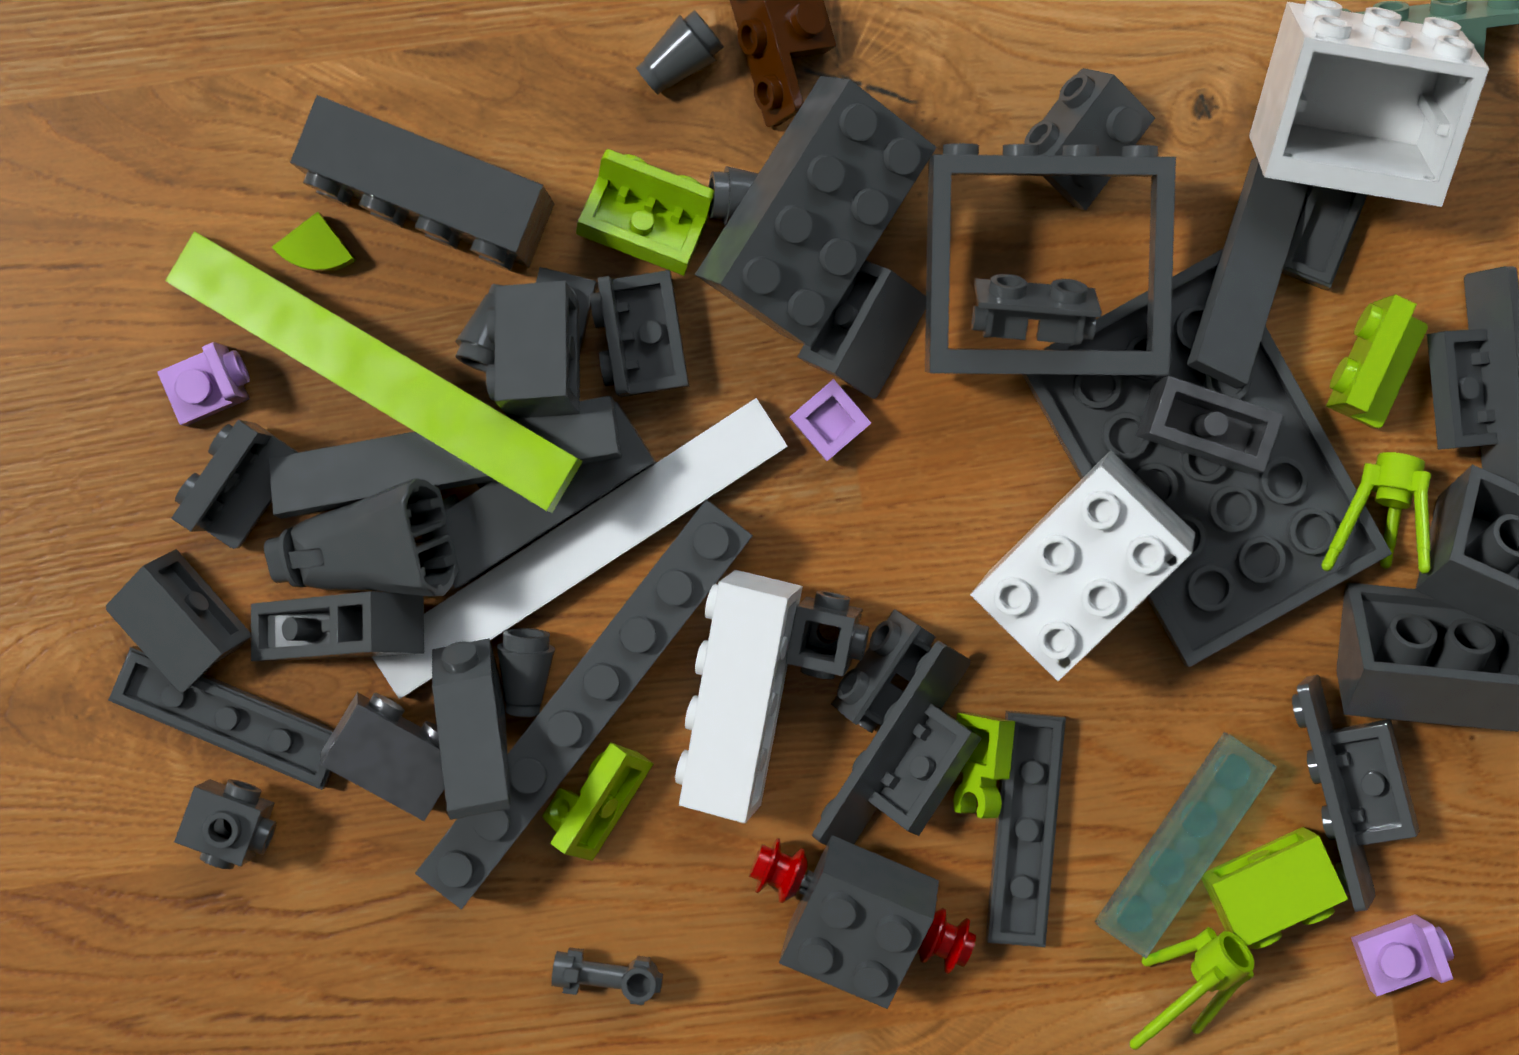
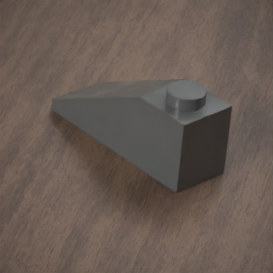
(338, 627)
(471, 728)

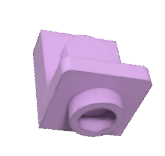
(205, 383)
(1403, 954)

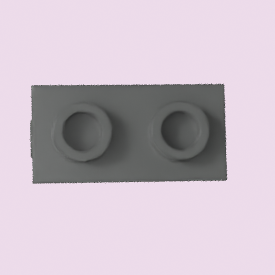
(1063, 309)
(867, 690)

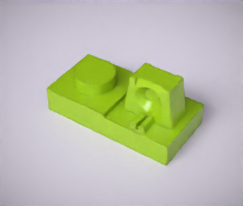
(588, 819)

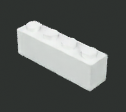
(737, 695)

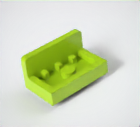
(646, 211)
(1379, 361)

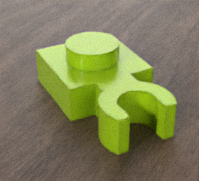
(986, 764)

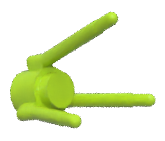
(1396, 481)
(1219, 964)

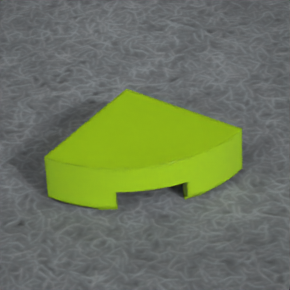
(314, 246)

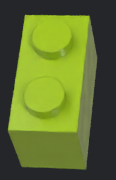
(1275, 888)

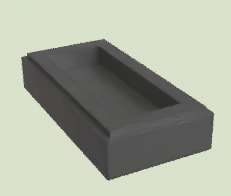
(1322, 235)

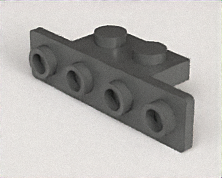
(1479, 373)
(909, 758)
(1361, 787)

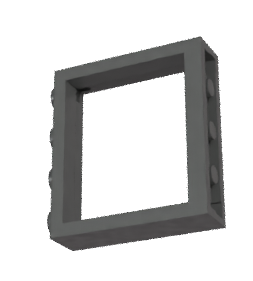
(1026, 161)

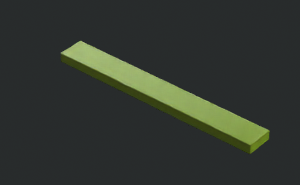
(375, 372)

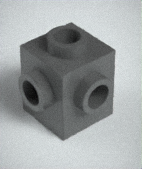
(811, 650)
(227, 823)

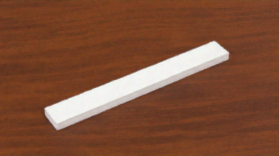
(591, 539)

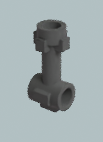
(636, 981)

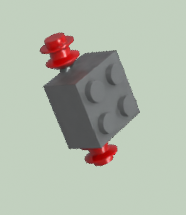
(860, 918)

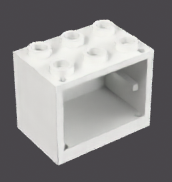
(1367, 102)
(1085, 566)

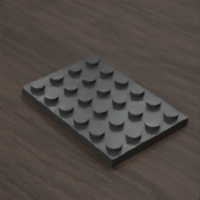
(1254, 532)

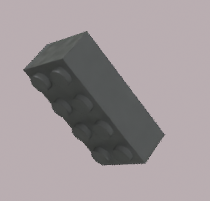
(423, 182)
(816, 209)
(1476, 548)

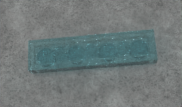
(1185, 844)

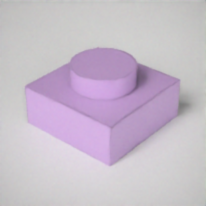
(830, 420)

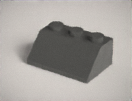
(1424, 661)

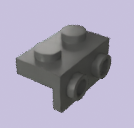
(1089, 111)
(640, 333)
(233, 486)

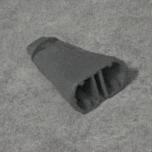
(370, 545)

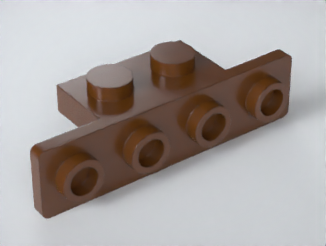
(773, 35)

